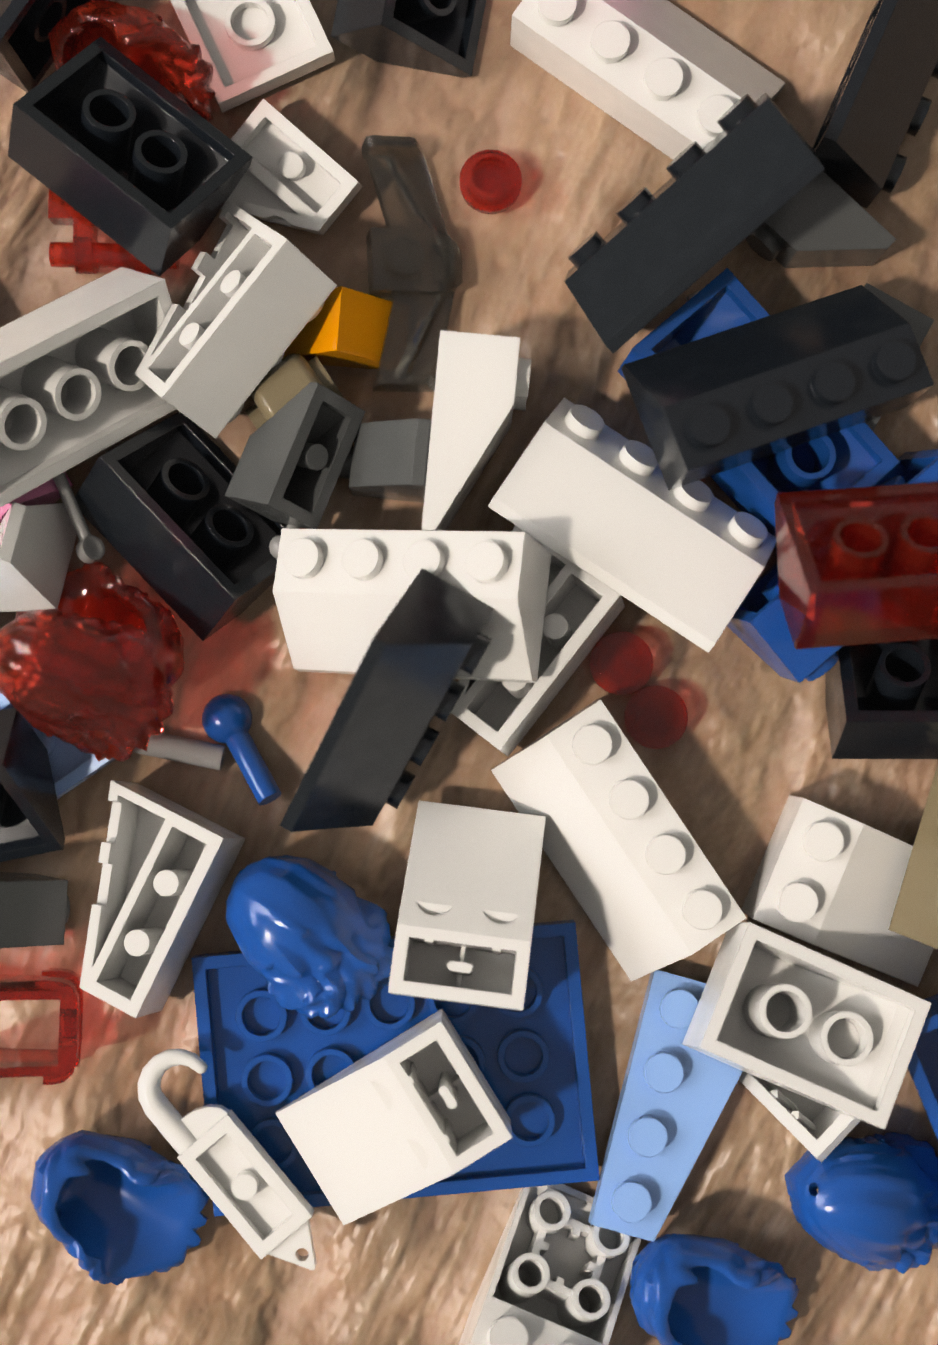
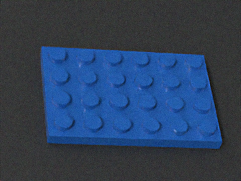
(530, 1057)

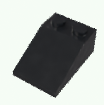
(884, 701)

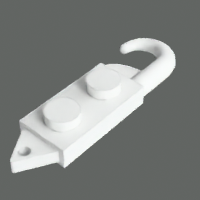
(231, 1166)

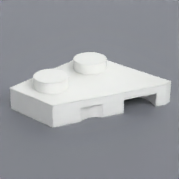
(289, 175)

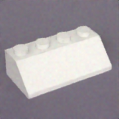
(642, 65)
(73, 377)
(614, 518)
(345, 582)
(619, 842)

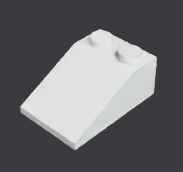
(472, 412)
(836, 888)
(807, 1023)

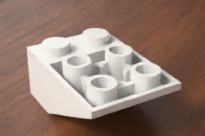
(468, 906)
(397, 1120)
(552, 1275)

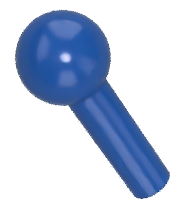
(228, 721)

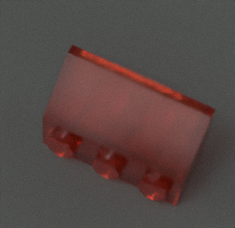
(858, 564)

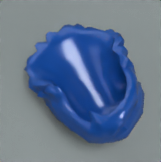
(309, 935)
(871, 1200)
(117, 1205)
(710, 1293)

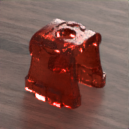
(51, 1064)

